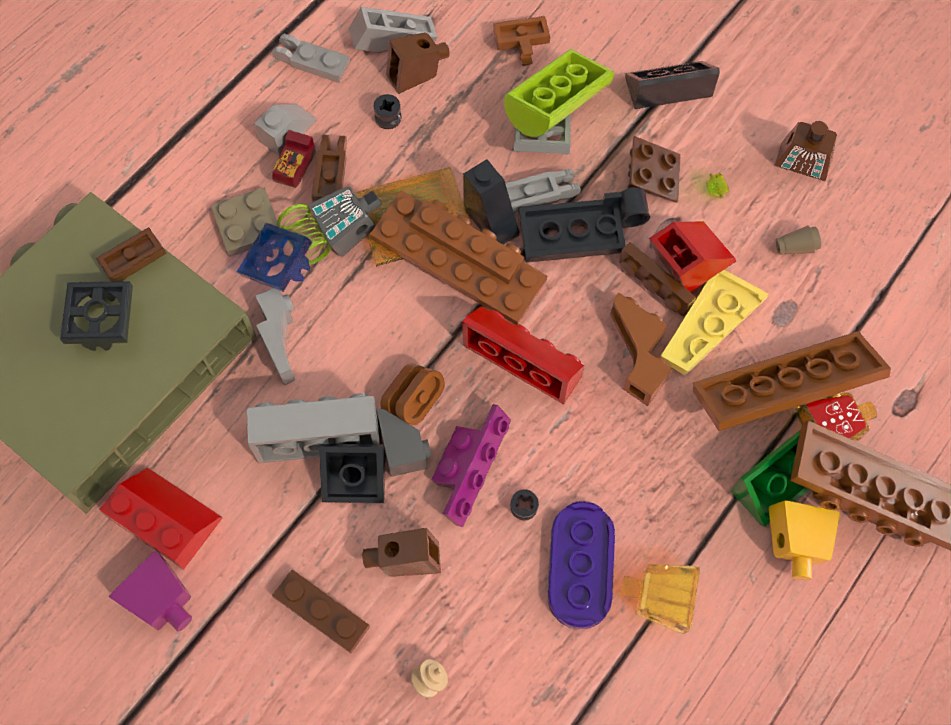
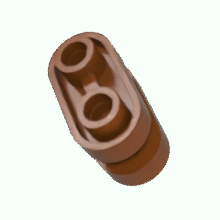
(413, 393)

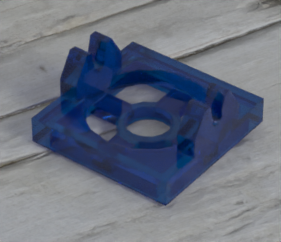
(262, 248)

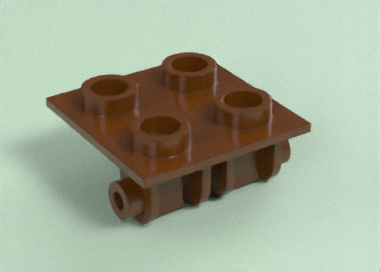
(654, 169)

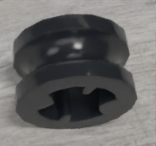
(525, 495)

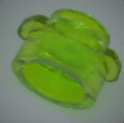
(717, 185)

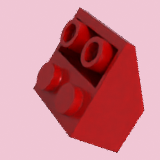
(691, 252)

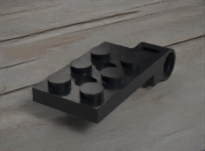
(601, 219)

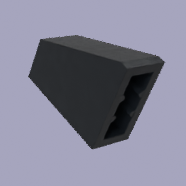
(489, 202)

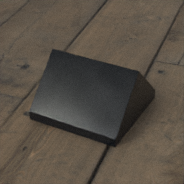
(352, 473)

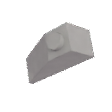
(375, 28)

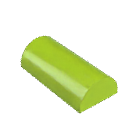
(555, 92)

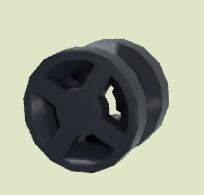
(384, 118)

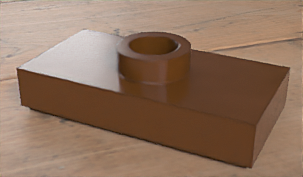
(131, 255)

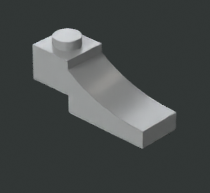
(273, 330)

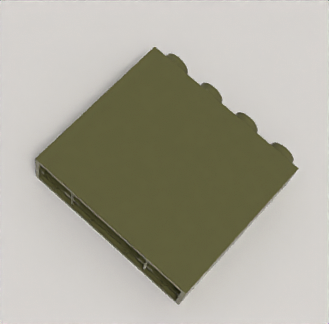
(90, 412)

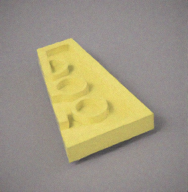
(713, 316)

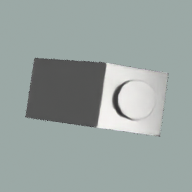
(402, 444)

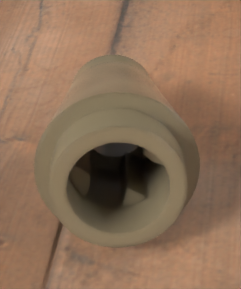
(801, 241)

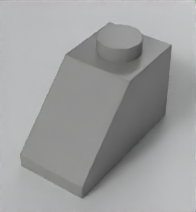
(276, 123)

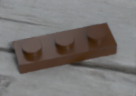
(656, 279)
(321, 611)

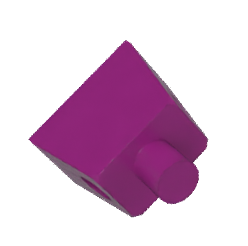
(154, 594)

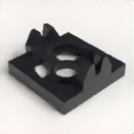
(96, 290)

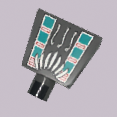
(345, 217)

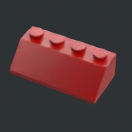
(521, 353)

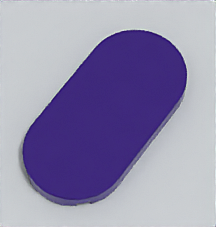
(581, 565)

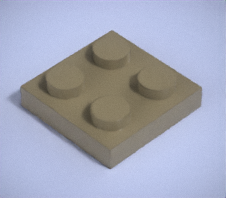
(243, 219)

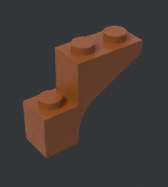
(641, 335)

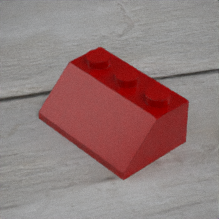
(161, 516)

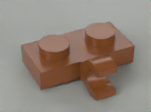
(522, 35)

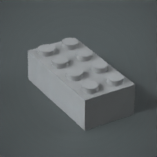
(299, 426)

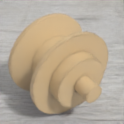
(429, 678)

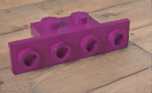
(468, 462)

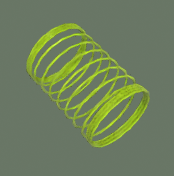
(299, 222)

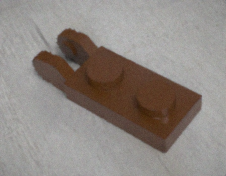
(329, 168)

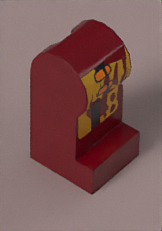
(294, 159)

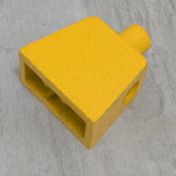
(803, 535)

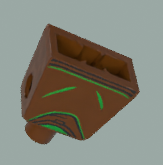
(405, 553)

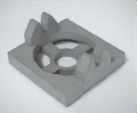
(543, 145)

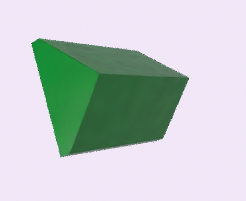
(770, 482)

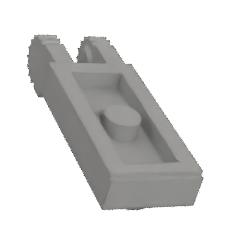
(312, 58)
(542, 189)

